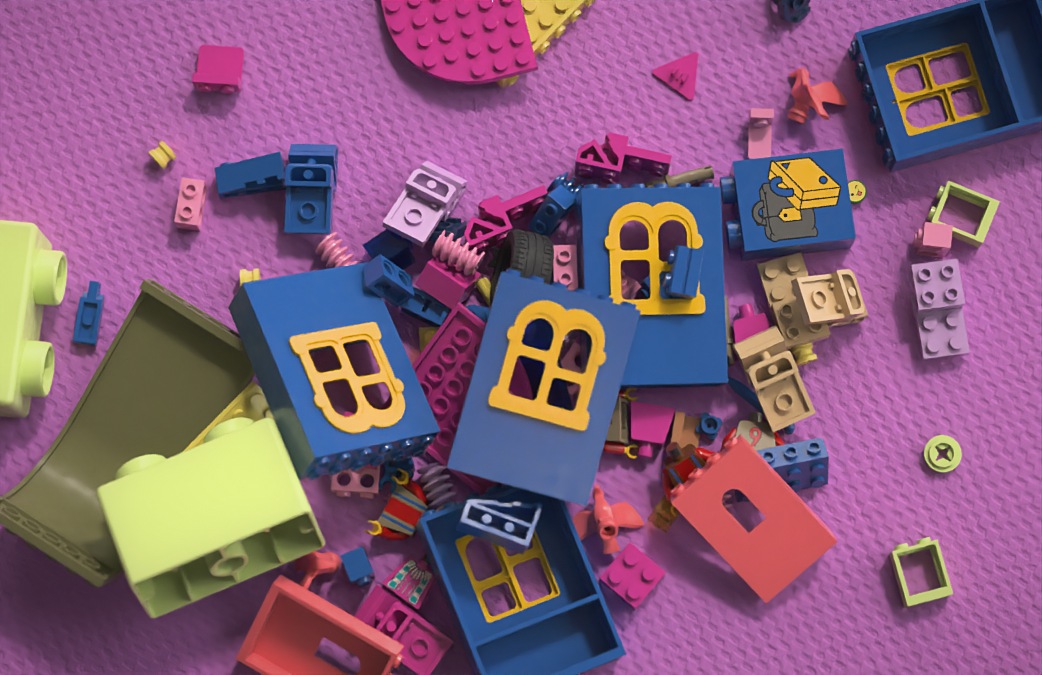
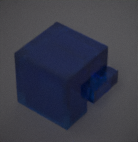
(391, 247)

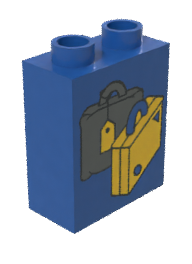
(789, 205)

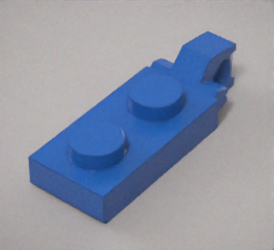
(89, 316)

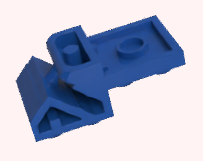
(310, 188)

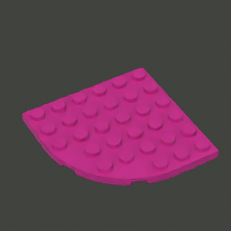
(462, 38)
(445, 374)

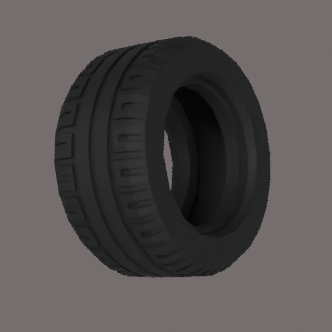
(524, 253)

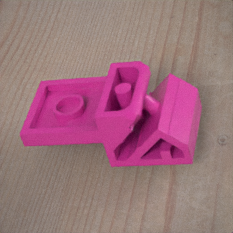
(608, 166)
(497, 216)
(421, 640)

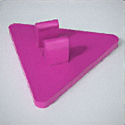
(680, 74)

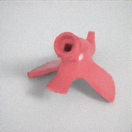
(812, 96)
(605, 520)
(316, 564)

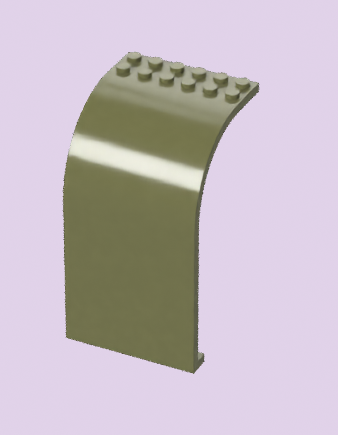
(149, 396)

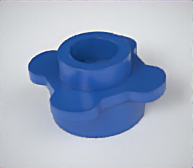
(706, 419)

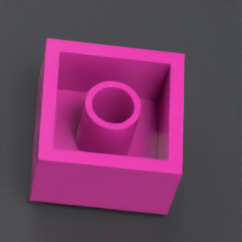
(446, 282)
(632, 576)

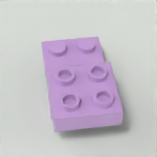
(424, 202)
(938, 309)

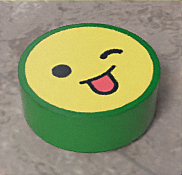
(857, 191)

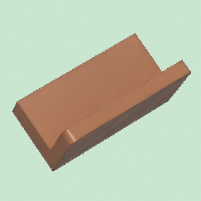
(685, 430)

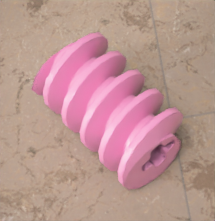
(333, 253)
(457, 254)

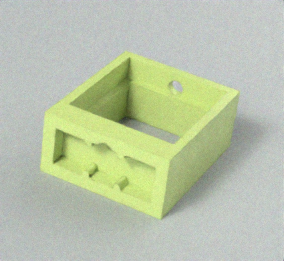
(971, 196)
(922, 544)

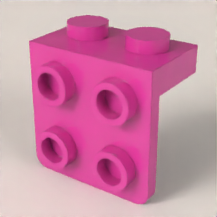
(219, 69)

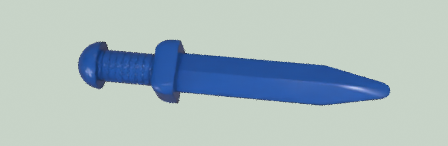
(749, 396)

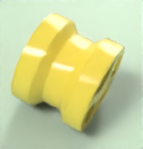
(162, 154)
(248, 276)
(804, 354)

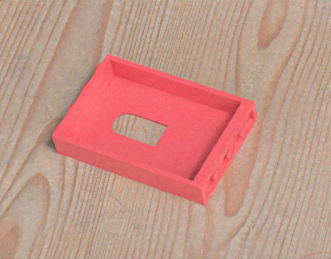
(779, 545)
(293, 626)

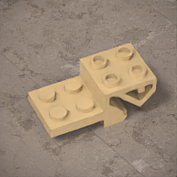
(830, 299)
(782, 302)
(774, 378)

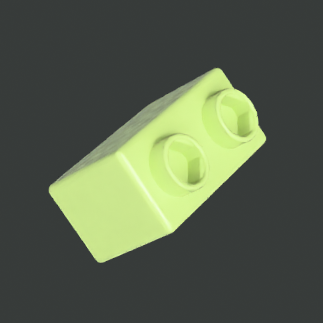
(29, 279)
(208, 515)

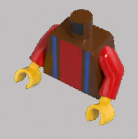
(680, 465)

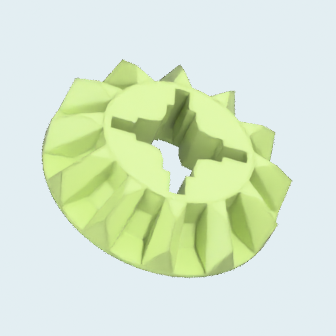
(942, 442)

